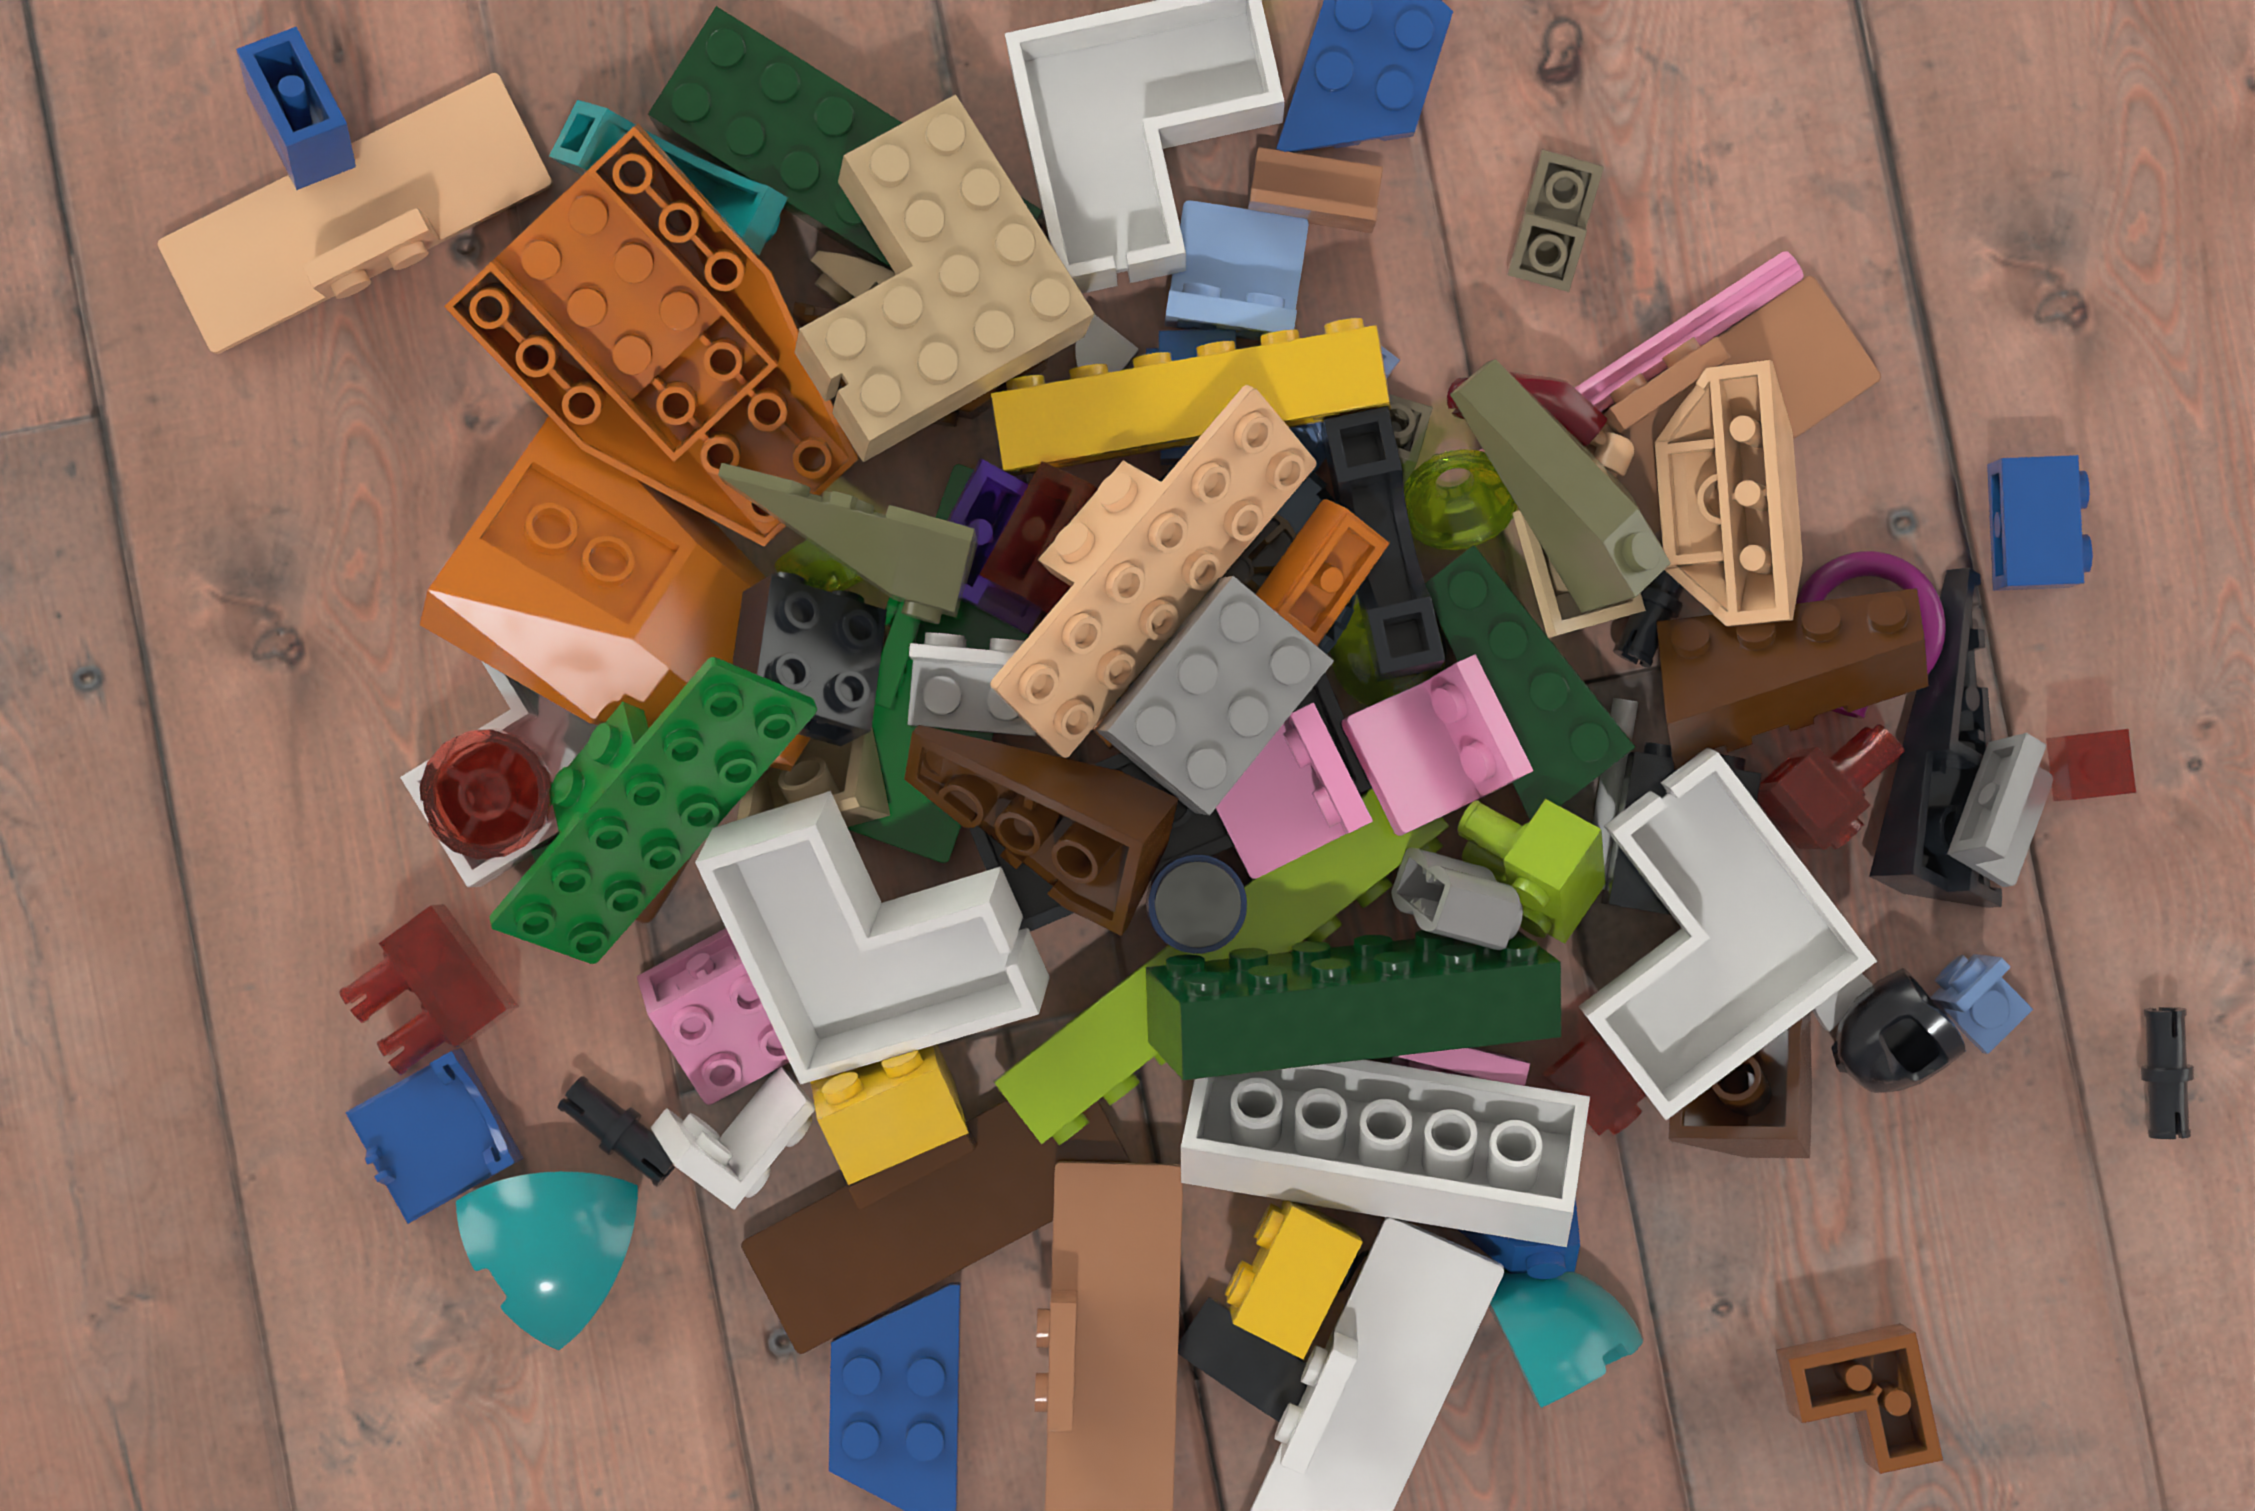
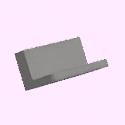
(2003, 809)

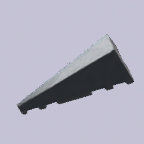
(1939, 765)

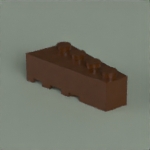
(1762, 676)

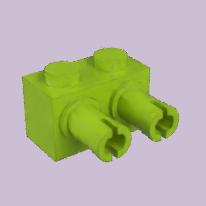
(1549, 863)

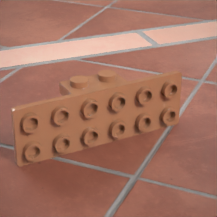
(1814, 361)
(1112, 1337)

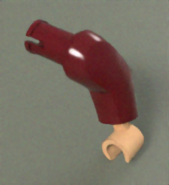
(1575, 414)

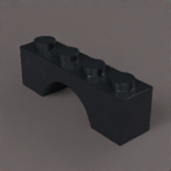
(1393, 595)

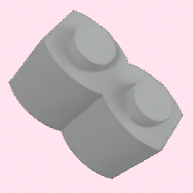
(1457, 899)

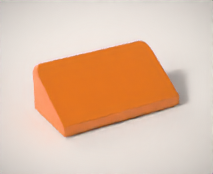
(1322, 569)

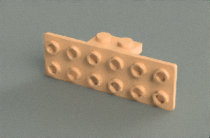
(406, 194)
(1142, 564)

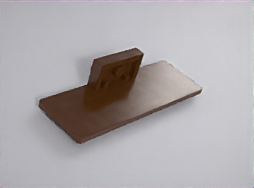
(915, 1222)

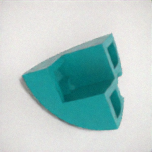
(550, 1245)
(1562, 1331)

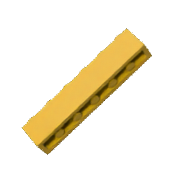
(1174, 402)

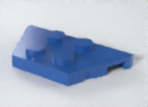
(1365, 73)
(900, 1404)

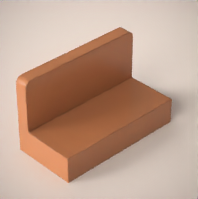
(1316, 189)

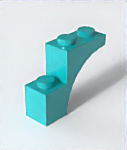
(745, 204)

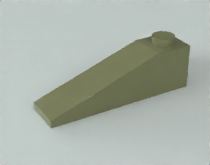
(1563, 492)
(899, 553)

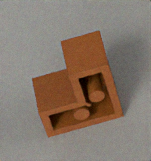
(1877, 1379)

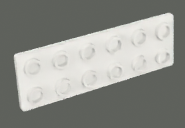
(1380, 1375)

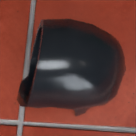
(1895, 1036)

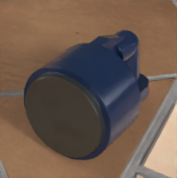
(1196, 903)

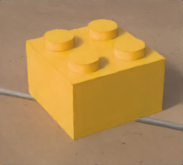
(888, 1111)
(1292, 1275)

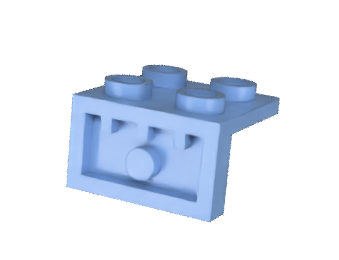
(1238, 270)

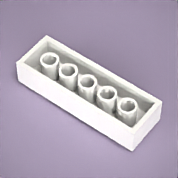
(1393, 1145)

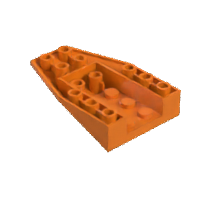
(657, 339)
(592, 586)

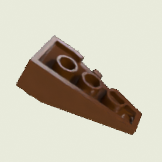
(1067, 820)
(1759, 1105)

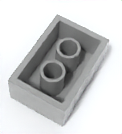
(1214, 695)

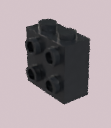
(817, 646)

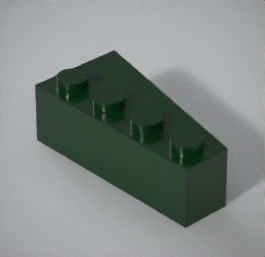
(1547, 702)

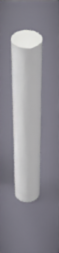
(1612, 779)

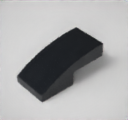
(1243, 1361)

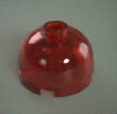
(486, 793)

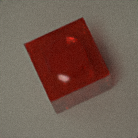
(2091, 765)
(1596, 1072)

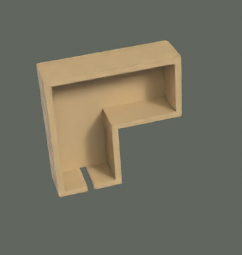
(970, 292)

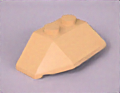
(1732, 496)

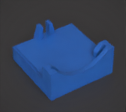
(434, 1135)

